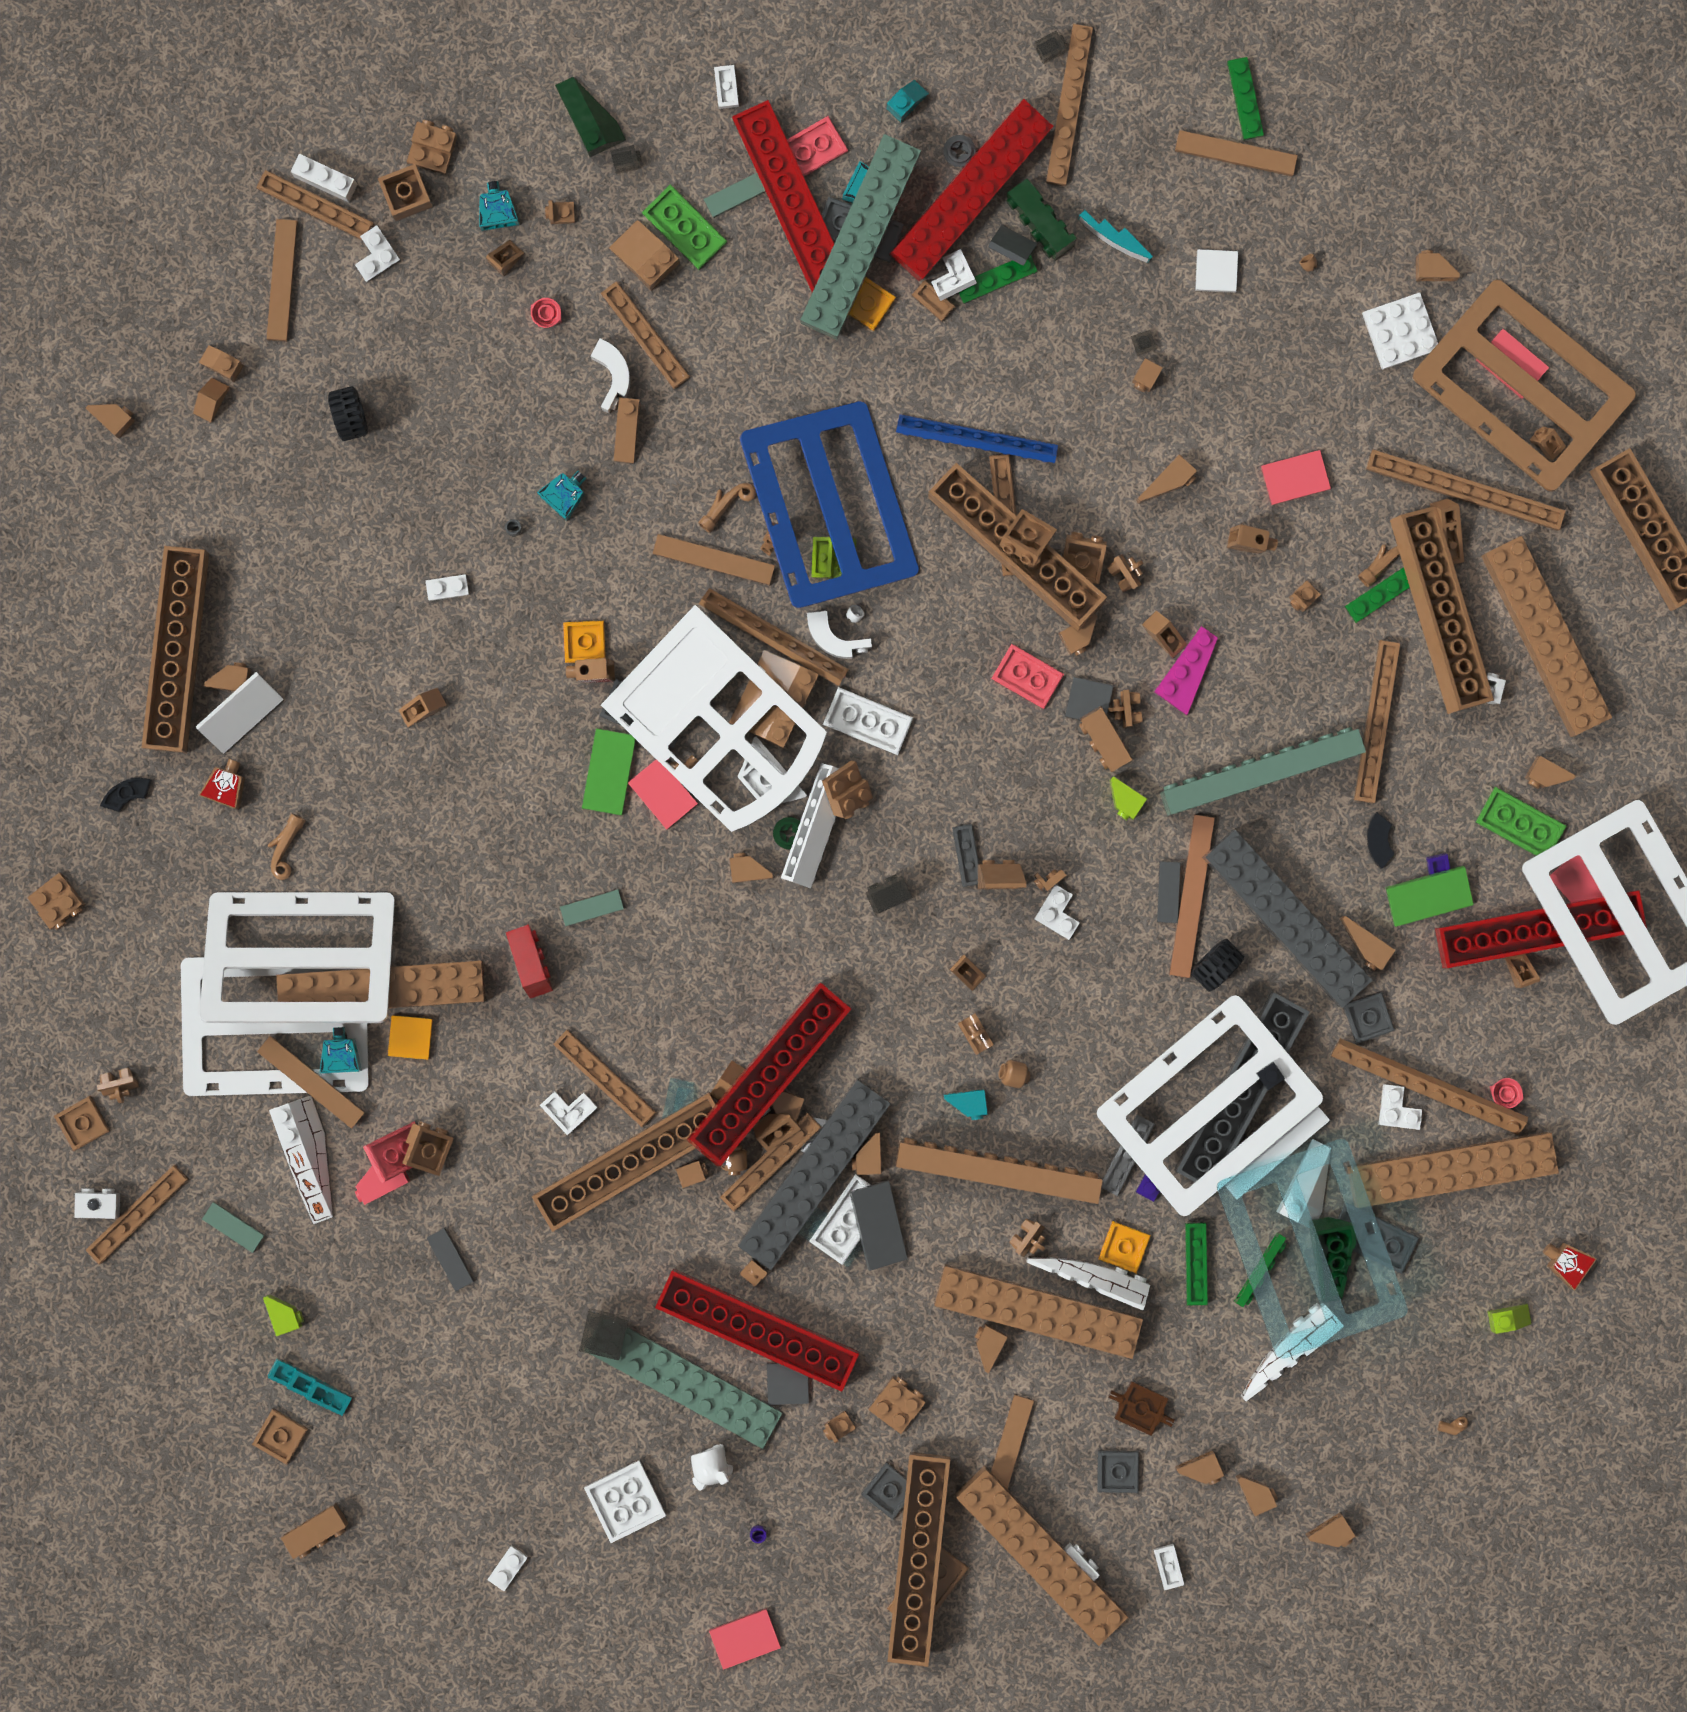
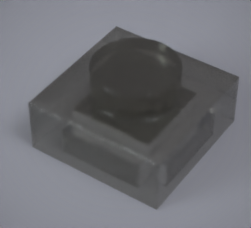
(1143, 343)

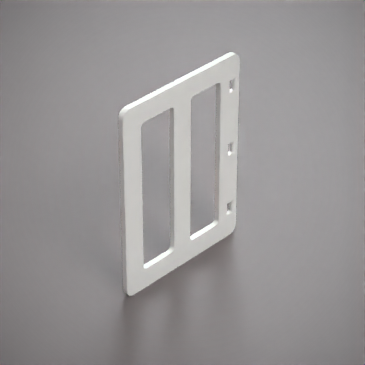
(1586, 845)
(219, 957)
(252, 1082)
(1151, 1156)

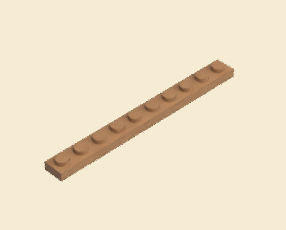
(1465, 490)
(1429, 1086)

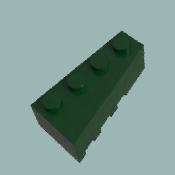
(1040, 220)

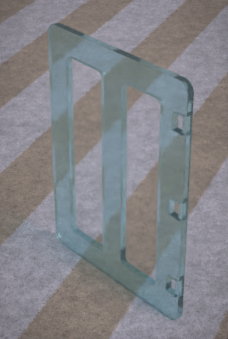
(1337, 1322)

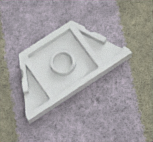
(756, 782)

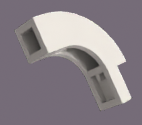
(613, 360)
(828, 642)

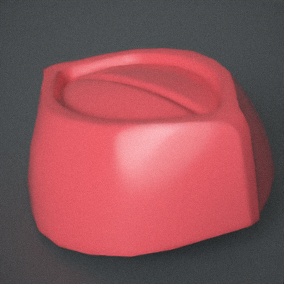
(546, 313)
(1507, 1092)

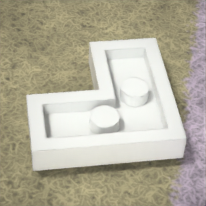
(381, 257)
(957, 279)
(1052, 913)
(1392, 1111)
(566, 1115)

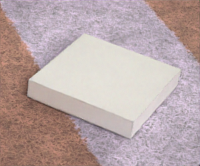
(1216, 271)

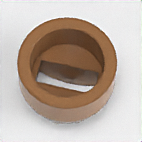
(1308, 262)

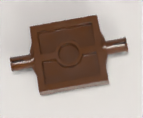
(1141, 1408)

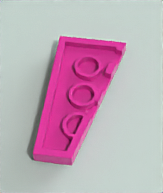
(1186, 674)

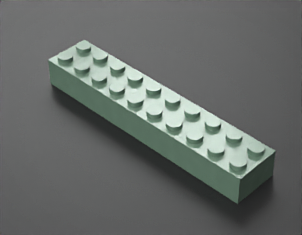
(860, 236)
(1262, 772)

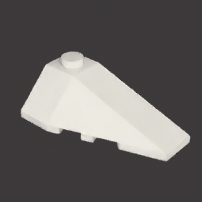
(1312, 1186)

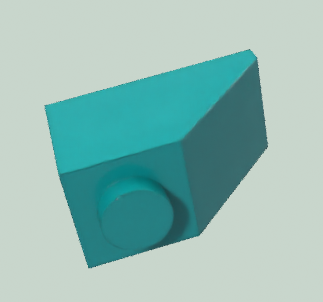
(906, 100)
(969, 1103)

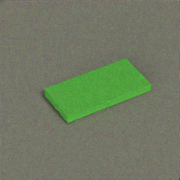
(684, 227)
(608, 772)
(1519, 822)
(1429, 896)

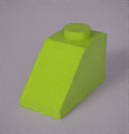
(1125, 799)
(282, 1315)
(1509, 1318)

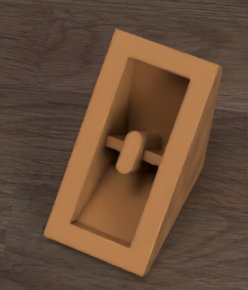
(504, 257)
(210, 399)
(1521, 971)
(967, 972)
(729, 1076)

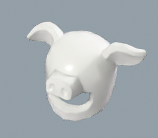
(710, 1467)

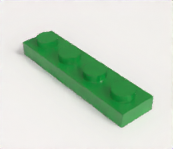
(1245, 98)
(997, 278)
(1378, 595)
(1276, 1246)
(1196, 1264)

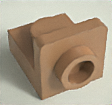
(560, 212)
(1548, 441)
(1304, 596)
(1053, 878)
(754, 1272)
(838, 1427)

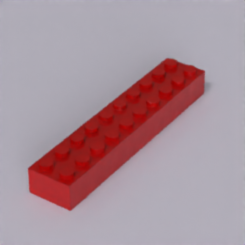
(971, 190)
(1525, 932)
(768, 1074)
(757, 1329)

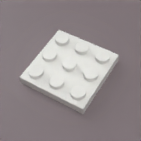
(1400, 331)
(625, 1501)

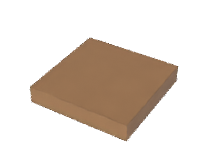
(82, 1123)
(280, 1436)

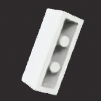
(324, 178)

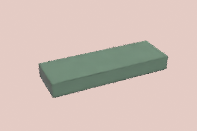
(734, 195)
(591, 907)
(233, 1227)

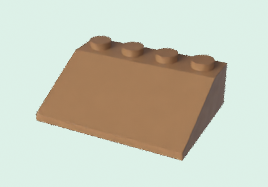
(794, 680)

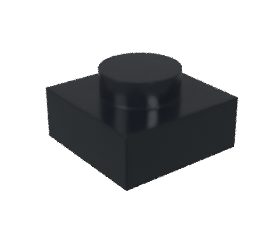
(1270, 1075)

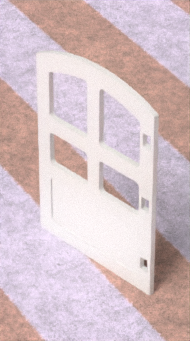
(680, 683)

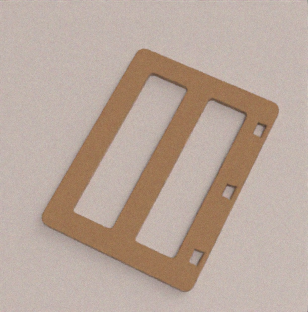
(1465, 335)

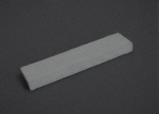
(1122, 1161)

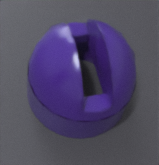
(758, 1537)

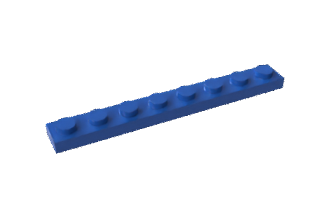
(977, 438)

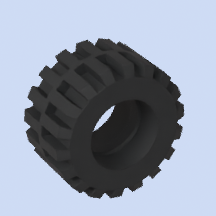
(347, 413)
(1217, 965)

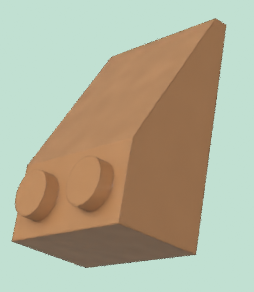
(645, 255)
(1000, 875)

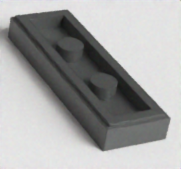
(966, 854)
(1168, 892)
(450, 1259)

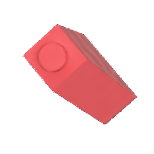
(370, 1187)

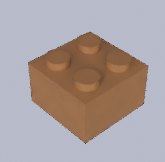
(405, 192)

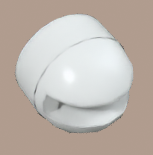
(859, 613)

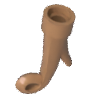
(720, 504)
(1380, 563)
(283, 841)

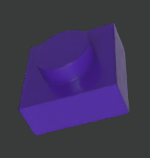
(1437, 863)
(1147, 1189)

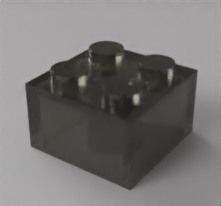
(888, 895)
(604, 1334)

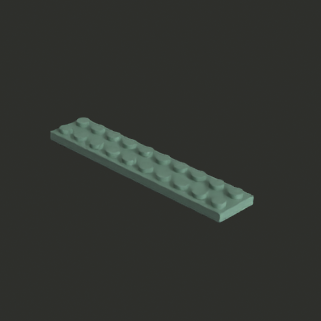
(696, 1388)

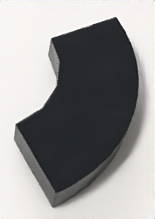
(124, 792)
(1378, 840)

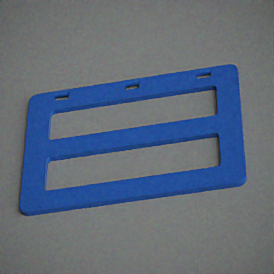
(807, 431)

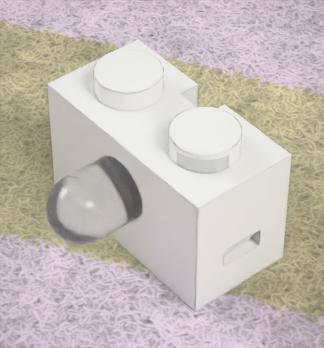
(97, 1204)

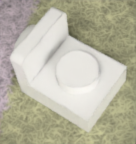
(1496, 686)

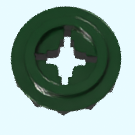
(784, 824)

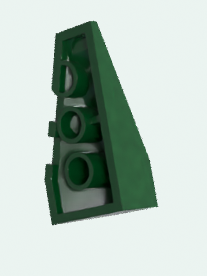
(593, 123)
(1337, 1242)

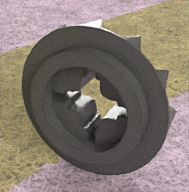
(953, 143)

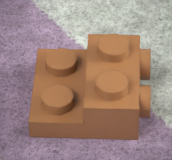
(432, 146)
(1027, 537)
(1085, 555)
(847, 790)
(56, 902)
(427, 1148)
(897, 1404)

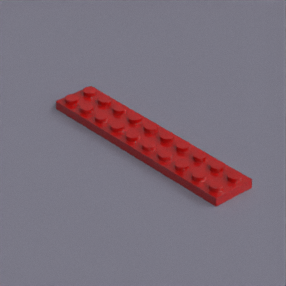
(786, 189)

